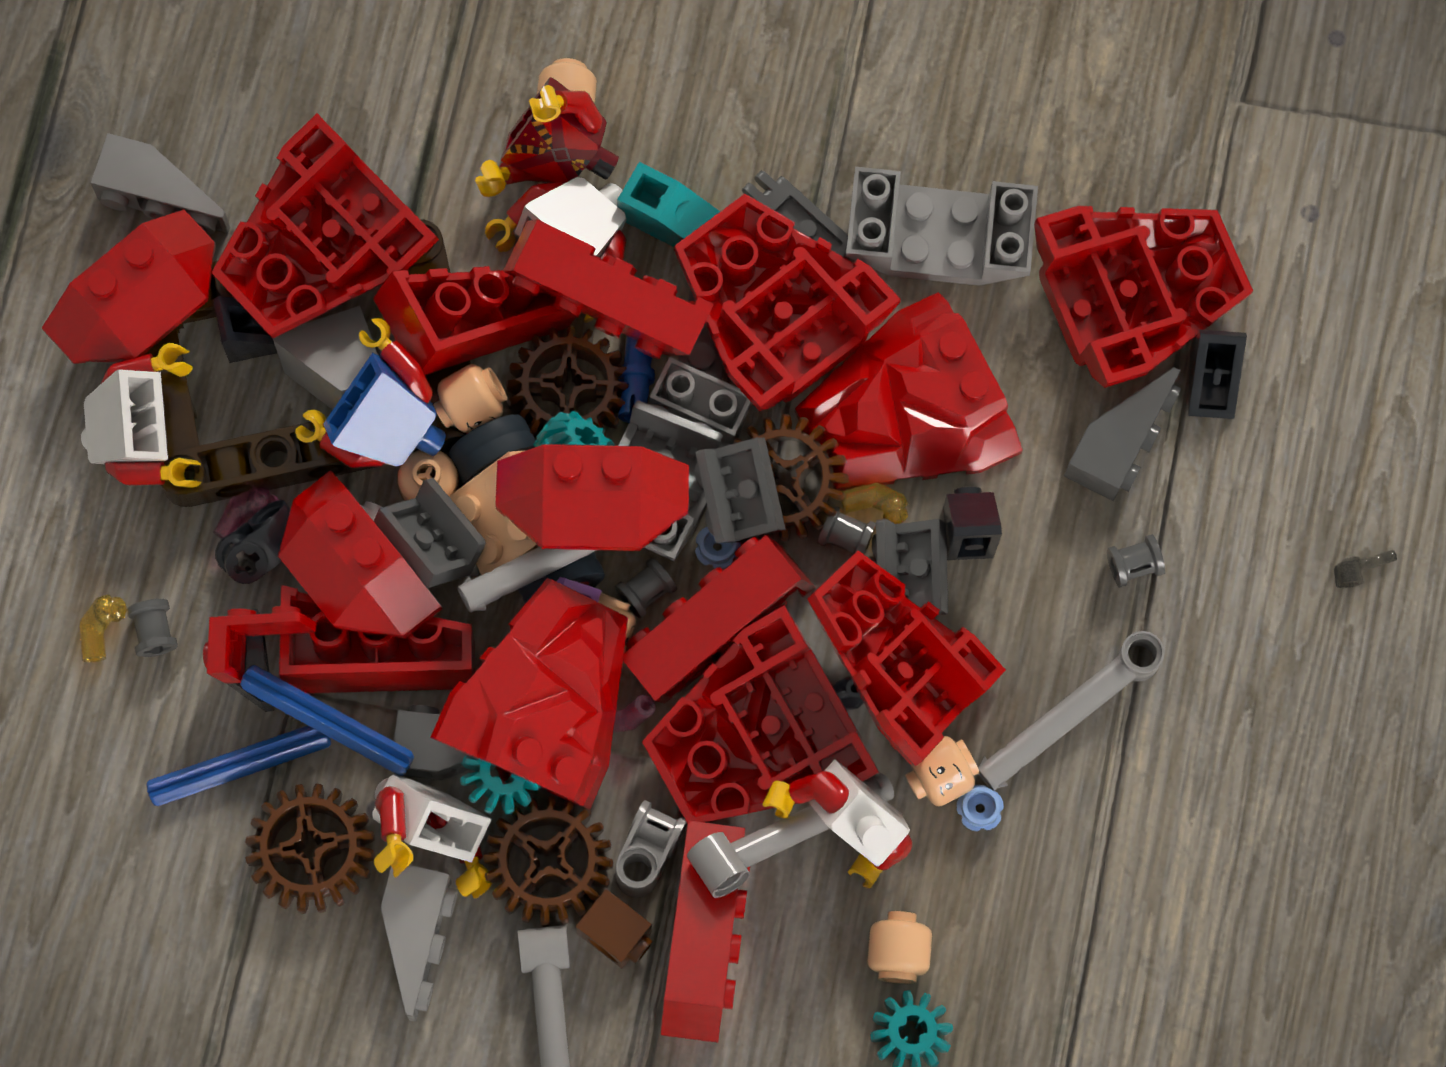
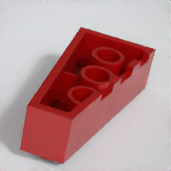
(606, 291)
(463, 314)
(710, 620)
(356, 661)
(701, 948)

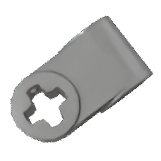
(649, 841)

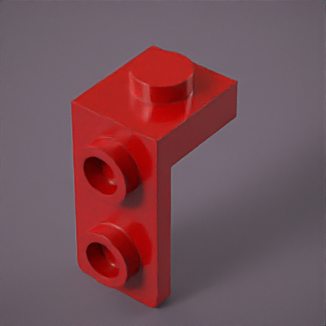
(227, 637)

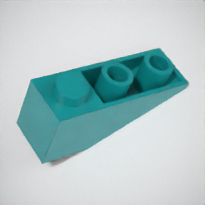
(662, 205)

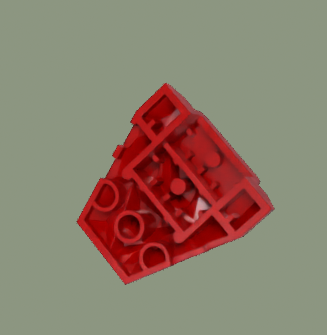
(318, 234)
(1136, 283)
(779, 300)
(914, 402)
(900, 657)
(545, 695)
(753, 722)

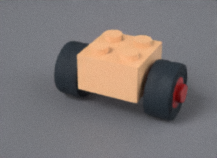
(476, 464)

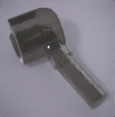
(1349, 571)

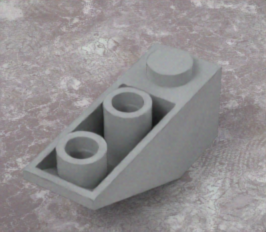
(144, 179)
(412, 920)

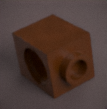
(615, 930)

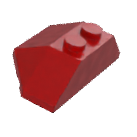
(135, 292)
(592, 495)
(352, 564)

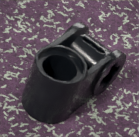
(259, 540)

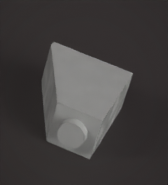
(325, 354)

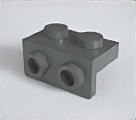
(670, 436)
(739, 491)
(432, 535)
(916, 557)

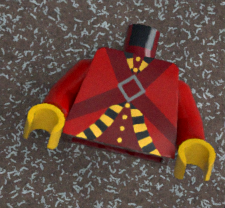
(551, 142)

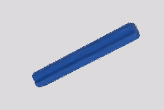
(327, 720)
(236, 764)

